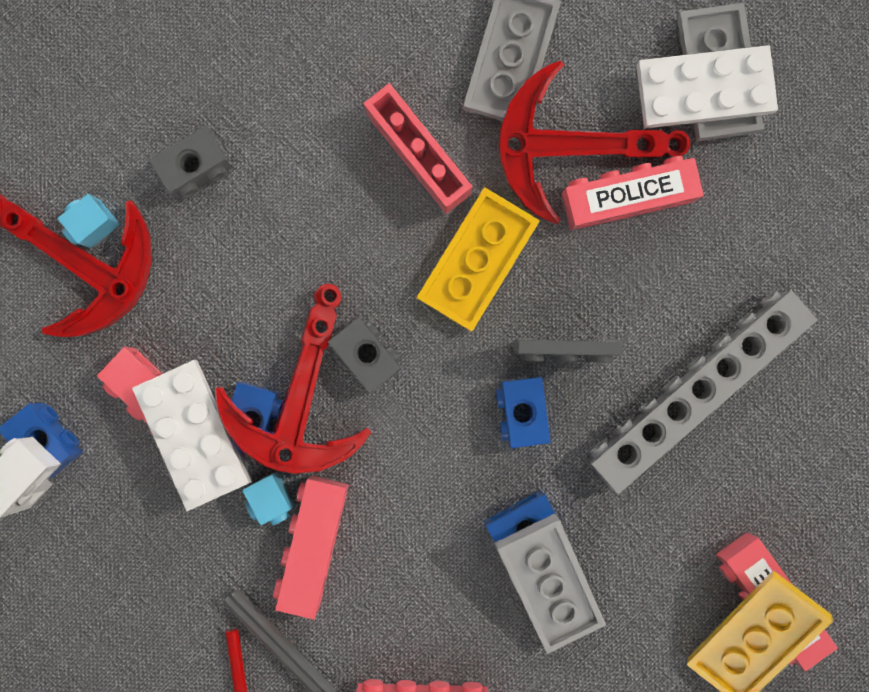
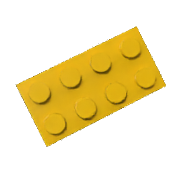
(478, 259)
(759, 637)

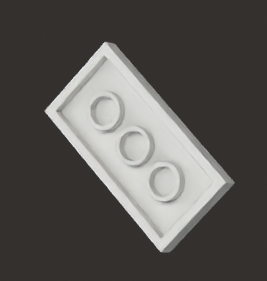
(707, 87)
(191, 435)

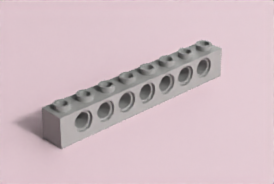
(791, 321)

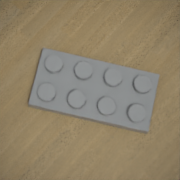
(712, 31)
(509, 53)
(550, 583)

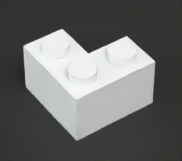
(24, 474)

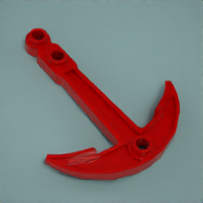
(557, 143)
(131, 271)
(296, 406)

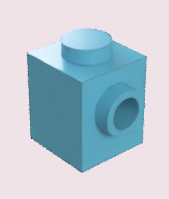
(87, 221)
(268, 500)

